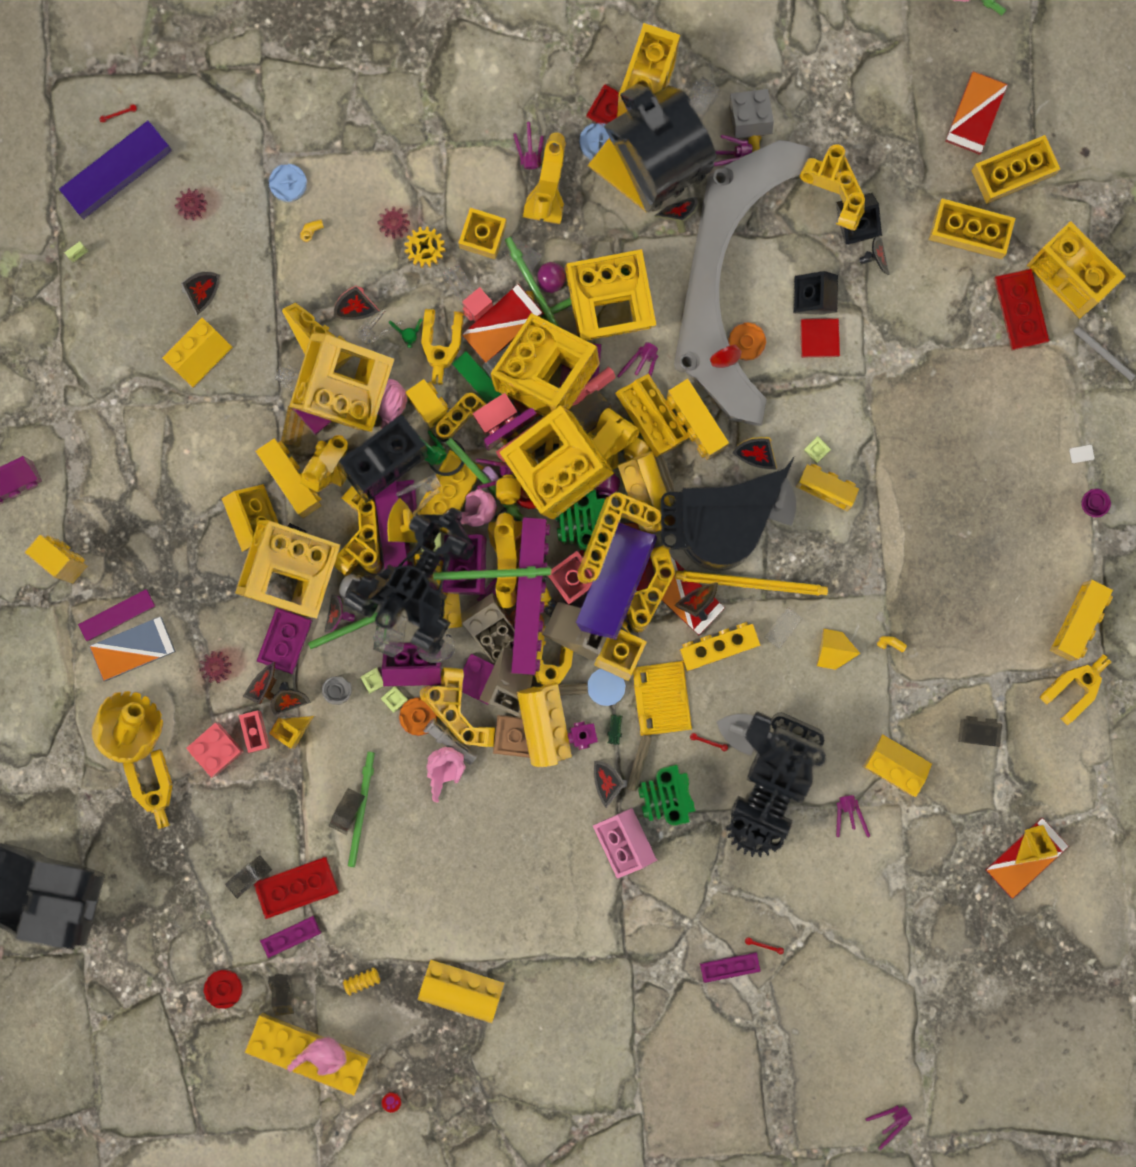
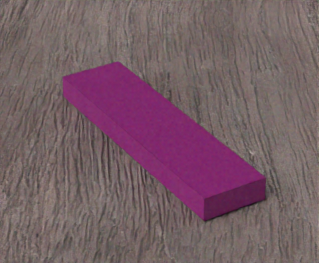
(116, 615)

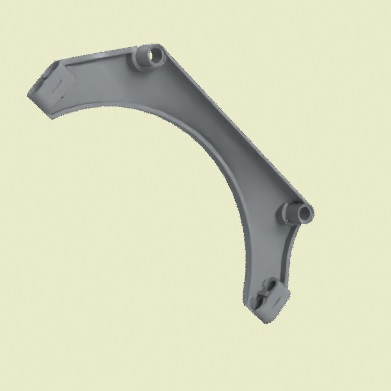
(701, 323)

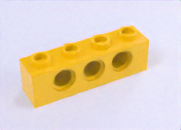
(749, 641)

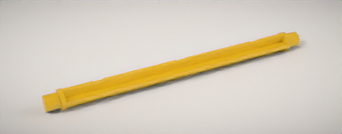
(755, 583)

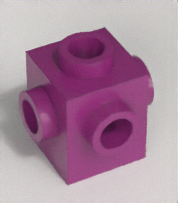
(589, 732)

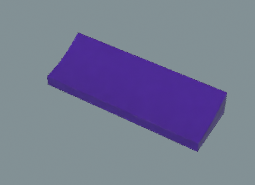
(115, 169)
(617, 582)

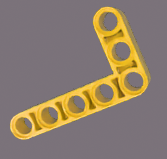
(467, 412)
(609, 530)

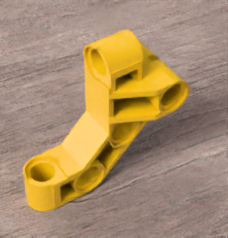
(832, 175)
(545, 199)
(614, 433)
(324, 466)
(506, 540)
(360, 549)
(641, 606)
(448, 698)

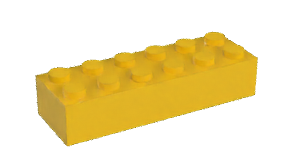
(283, 1042)

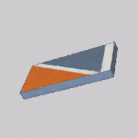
(132, 648)

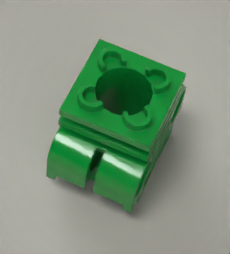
(580, 521)
(667, 796)

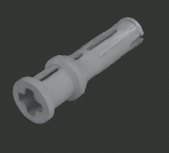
(442, 736)

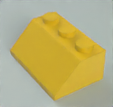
(197, 352)
(827, 487)
(244, 511)
(898, 766)

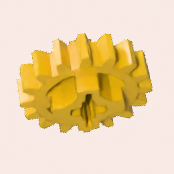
(421, 254)

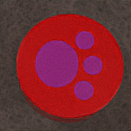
(391, 1102)

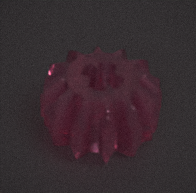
(188, 211)
(393, 215)
(218, 673)

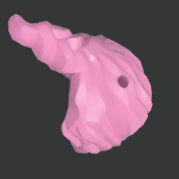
(393, 402)
(479, 508)
(444, 766)
(323, 1053)

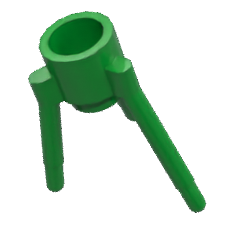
(408, 335)
(436, 454)

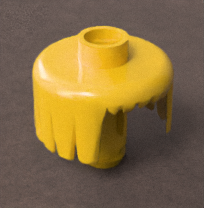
(127, 727)

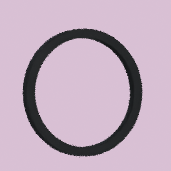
(456, 470)

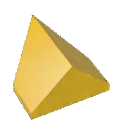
(835, 650)
(290, 730)
(1035, 846)

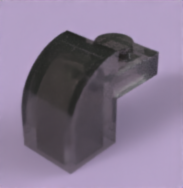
(346, 811)
(248, 876)
(282, 994)

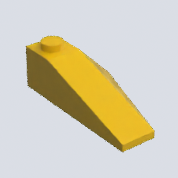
(304, 324)

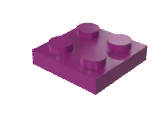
(476, 676)

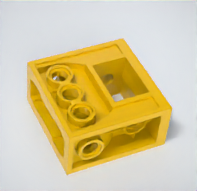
(651, 61)
(1075, 270)
(608, 291)
(534, 359)
(326, 392)
(565, 473)
(266, 557)

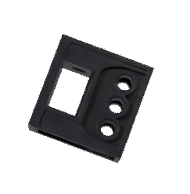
(376, 463)

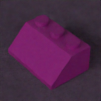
(16, 477)
(475, 563)
(410, 669)

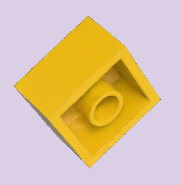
(482, 233)
(427, 403)
(621, 654)

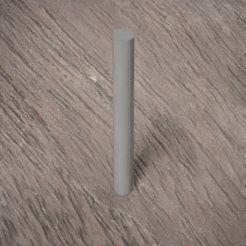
(1104, 353)

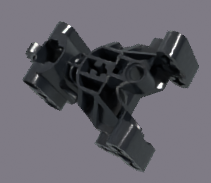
(414, 586)
(778, 777)

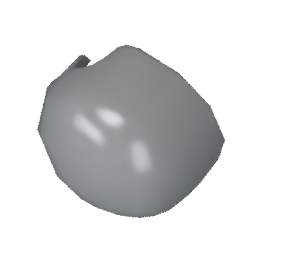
(349, 583)
(336, 690)

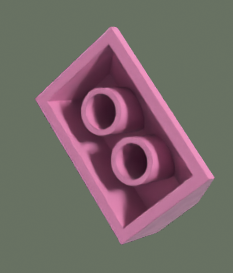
(624, 843)

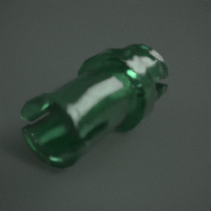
(615, 730)

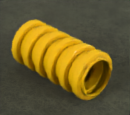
(361, 981)

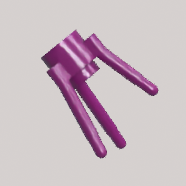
(739, 151)
(530, 160)
(648, 353)
(504, 470)
(849, 805)
(901, 1118)

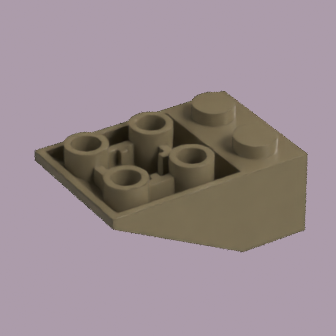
(489, 626)
(564, 631)
(503, 685)

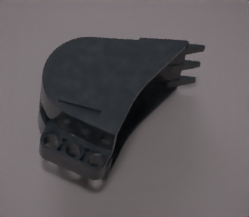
(661, 143)
(721, 523)
(47, 898)

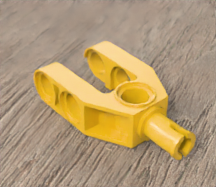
(430, 351)
(560, 671)
(1091, 688)
(164, 792)

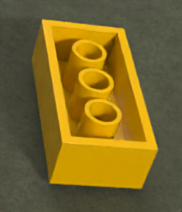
(1015, 169)
(972, 229)
(697, 420)
(288, 478)
(57, 558)
(1081, 620)

